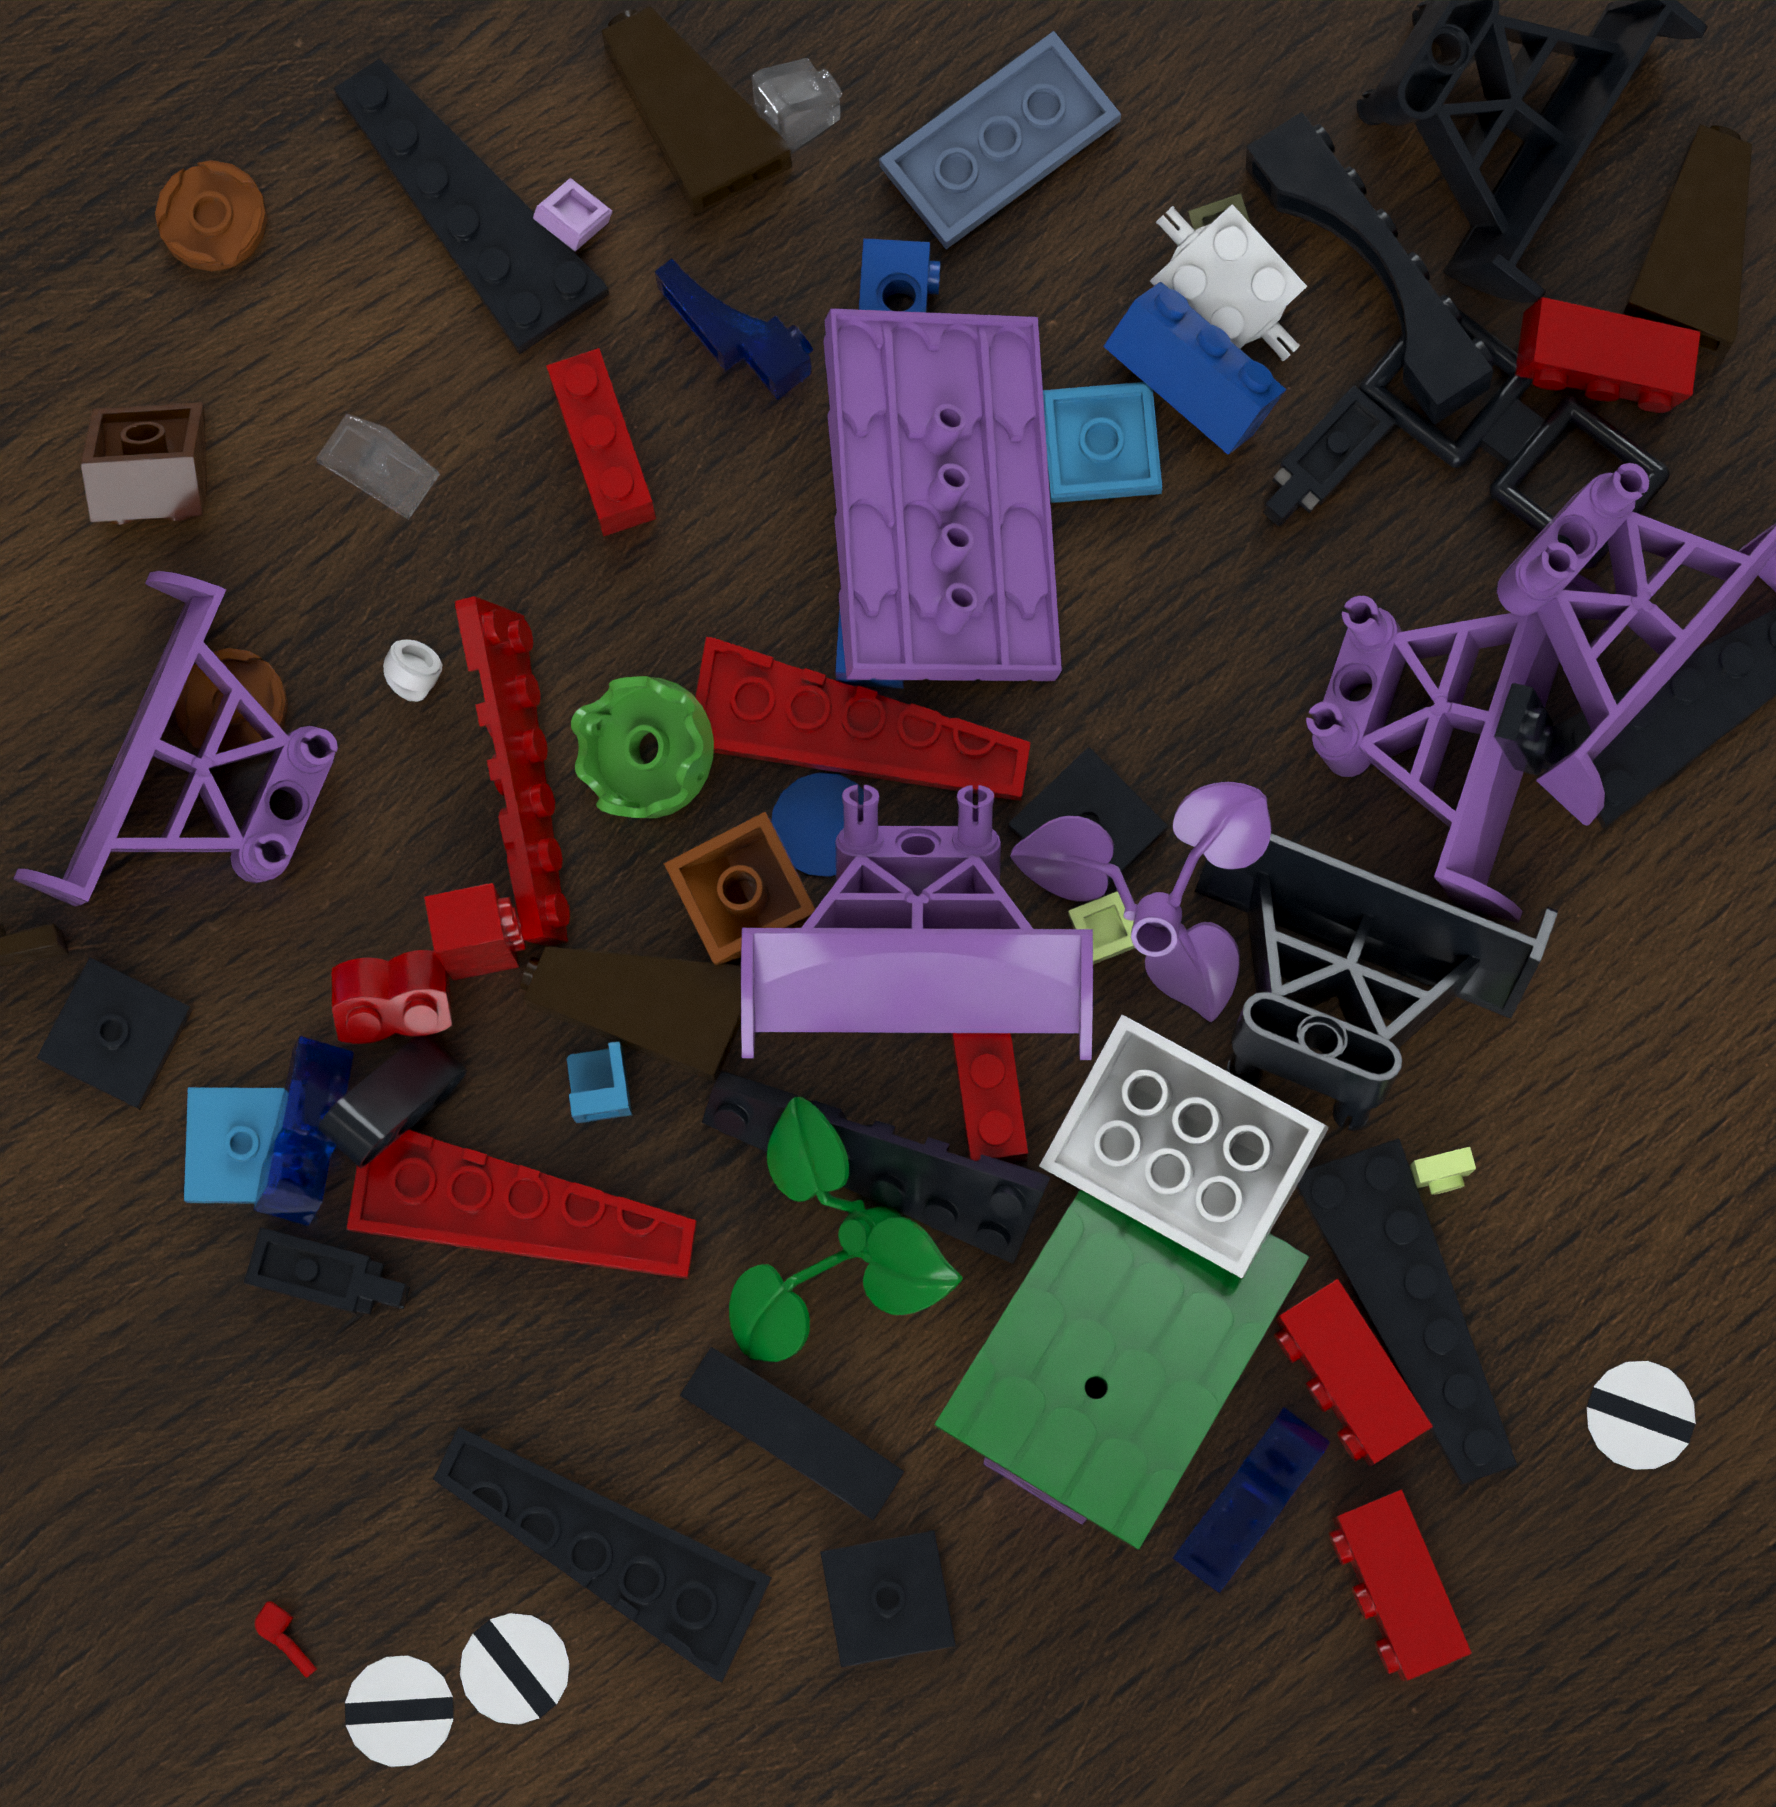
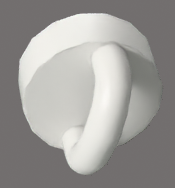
(411, 669)

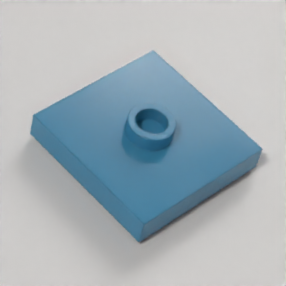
(1101, 442)
(228, 1142)

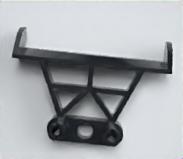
(1552, 141)
(1368, 921)

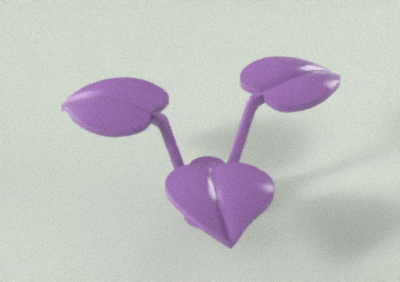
(1192, 965)

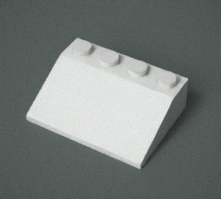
(1183, 1146)

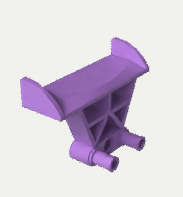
(1546, 567)
(1354, 734)
(297, 766)
(917, 942)

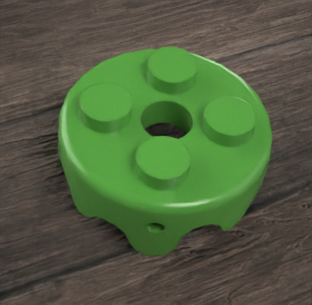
(611, 738)

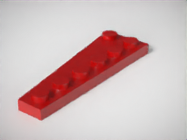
(499, 647)
(819, 723)
(482, 1203)

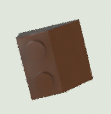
(145, 463)

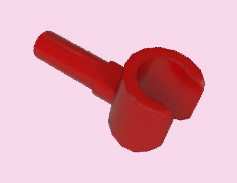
(271, 1624)

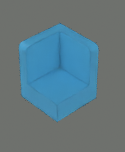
(599, 1084)

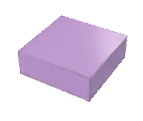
(572, 214)

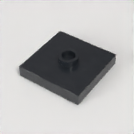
(1096, 793)
(114, 1033)
(887, 1599)

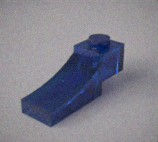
(769, 348)
(298, 1153)
(1251, 1500)

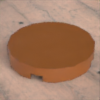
(211, 216)
(196, 701)

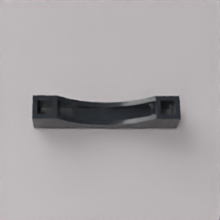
(1306, 180)

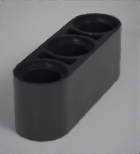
(392, 1099)

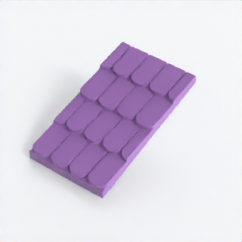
(941, 496)

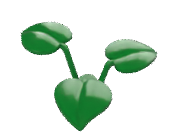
(904, 1262)

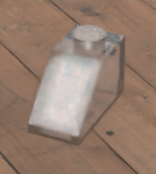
(796, 100)

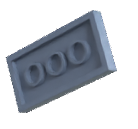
(999, 140)

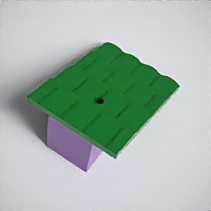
(1144, 1321)

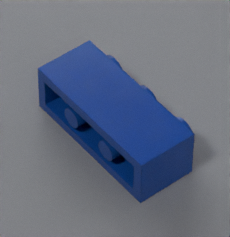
(1194, 367)

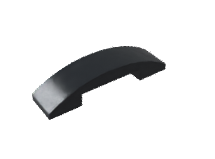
(792, 1433)

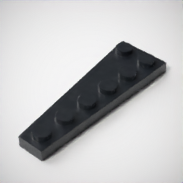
(507, 257)
(1685, 717)
(971, 1200)
(1391, 1260)
(643, 1569)

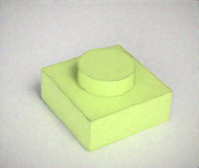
(1108, 923)
(1443, 1171)

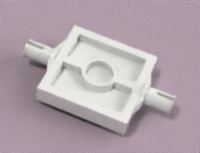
(1231, 278)

